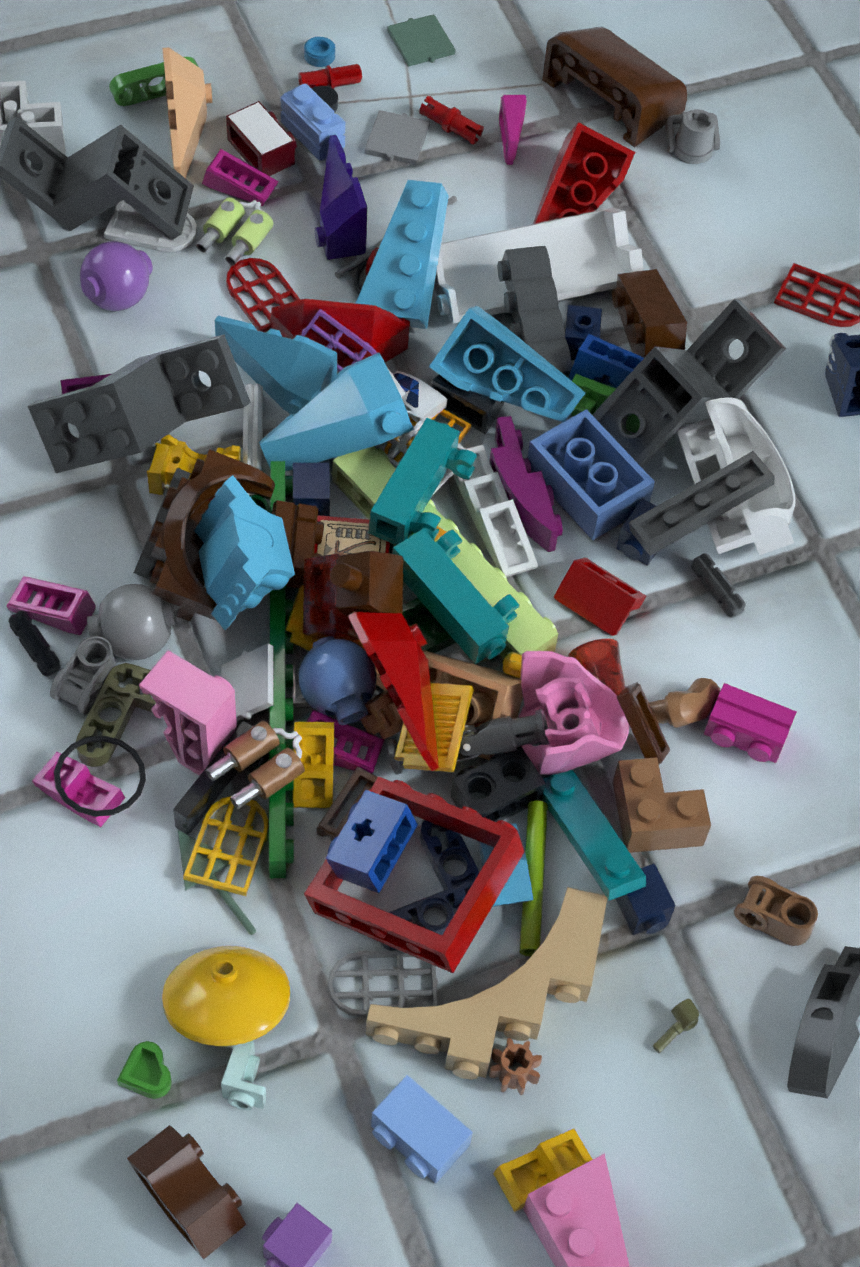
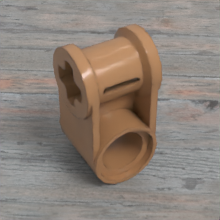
(774, 909)

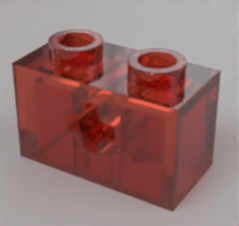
(319, 602)

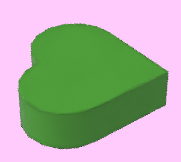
(146, 1071)

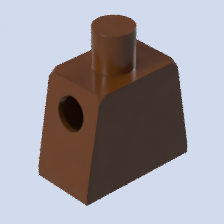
(368, 583)

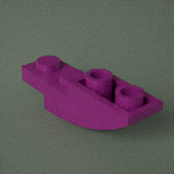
(527, 489)

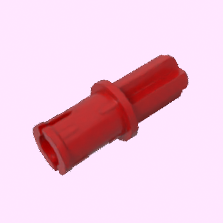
(332, 76)

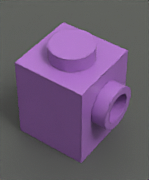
(296, 1239)

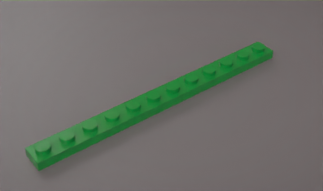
(280, 813)

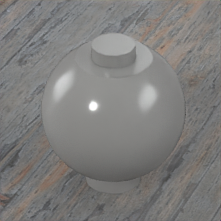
(133, 621)

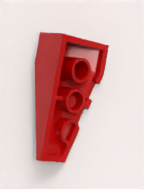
(583, 174)
(404, 673)

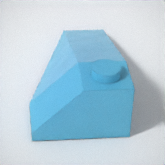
(498, 364)

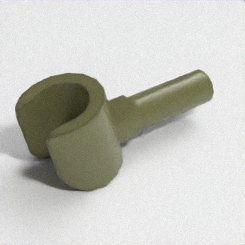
(687, 1019)

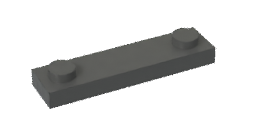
(701, 503)

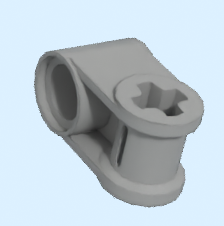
(81, 680)

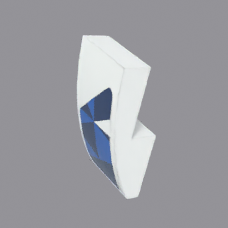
(420, 396)

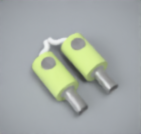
(224, 221)

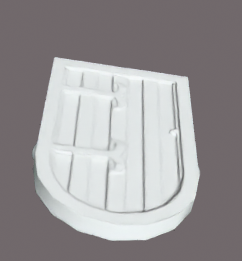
(134, 229)

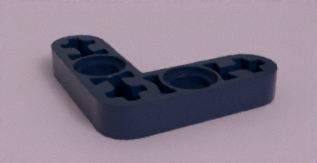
(454, 887)

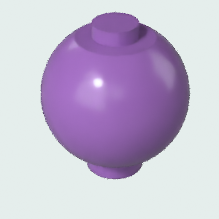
(115, 275)

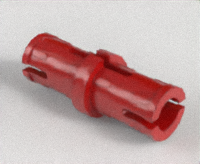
(451, 120)

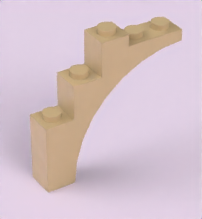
(514, 1006)

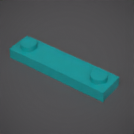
(592, 835)

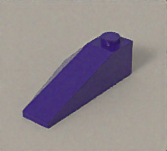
(342, 208)

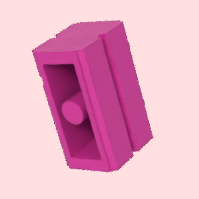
(749, 724)

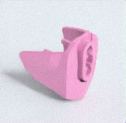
(579, 712)

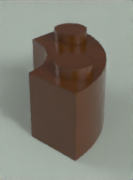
(187, 1191)

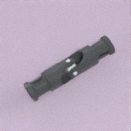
(491, 737)

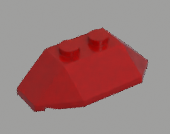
(370, 323)

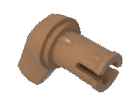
(687, 706)

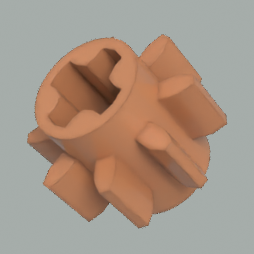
(382, 716)
(510, 1055)

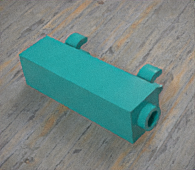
(415, 481)
(452, 597)

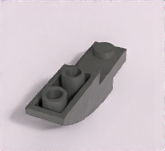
(827, 1027)

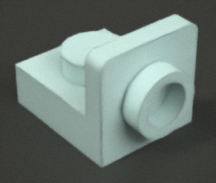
(243, 1068)

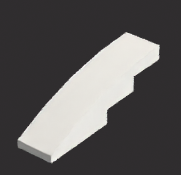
(496, 517)

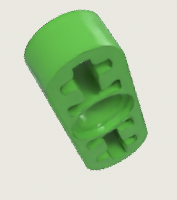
(131, 81)

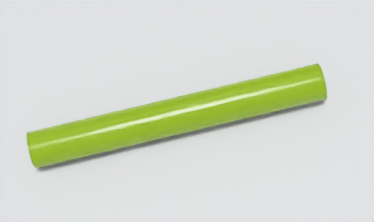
(535, 854)

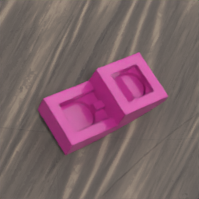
(80, 787)

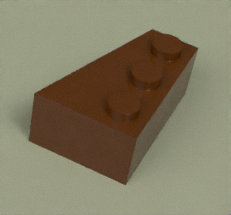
(648, 312)

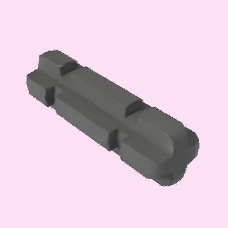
(718, 585)

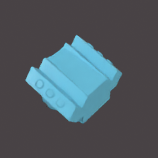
(241, 552)

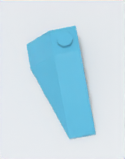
(283, 366)
(347, 416)

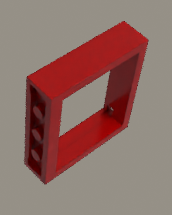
(439, 950)

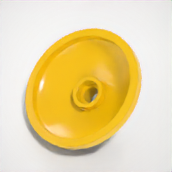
(226, 996)

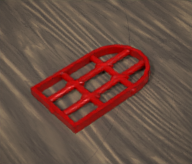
(262, 278)
(816, 287)

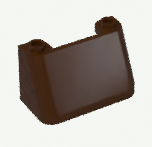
(618, 73)

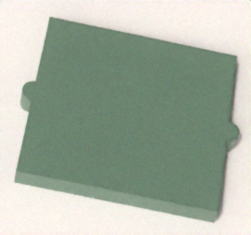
(421, 40)

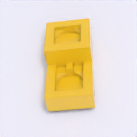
(315, 785)
(543, 1165)

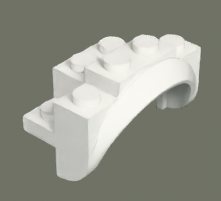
(736, 432)

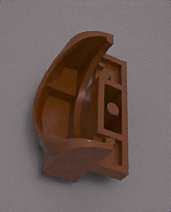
(181, 575)

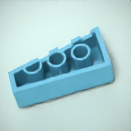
(408, 256)

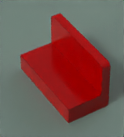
(598, 595)

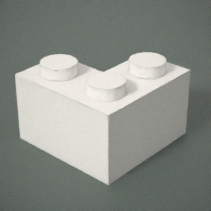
(41, 117)

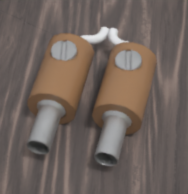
(269, 776)

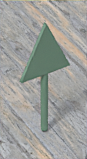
(186, 847)

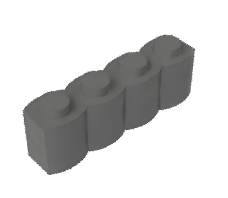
(534, 304)

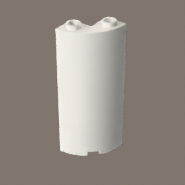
(582, 250)

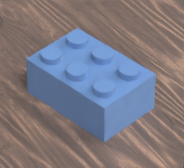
(590, 473)

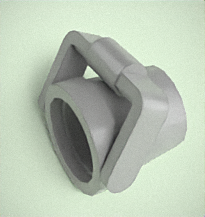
(696, 136)

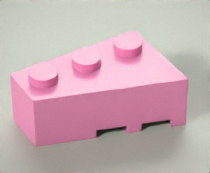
(195, 708)
(579, 1218)

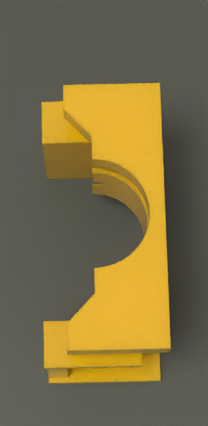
(176, 454)

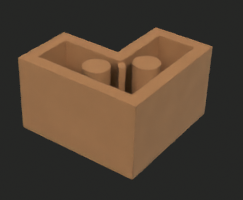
(655, 818)

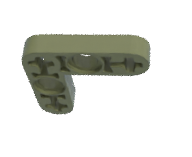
(113, 696)

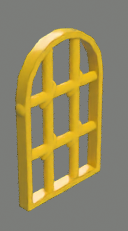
(216, 852)

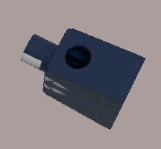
(844, 373)

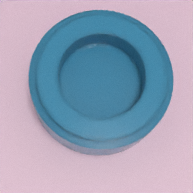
(319, 51)

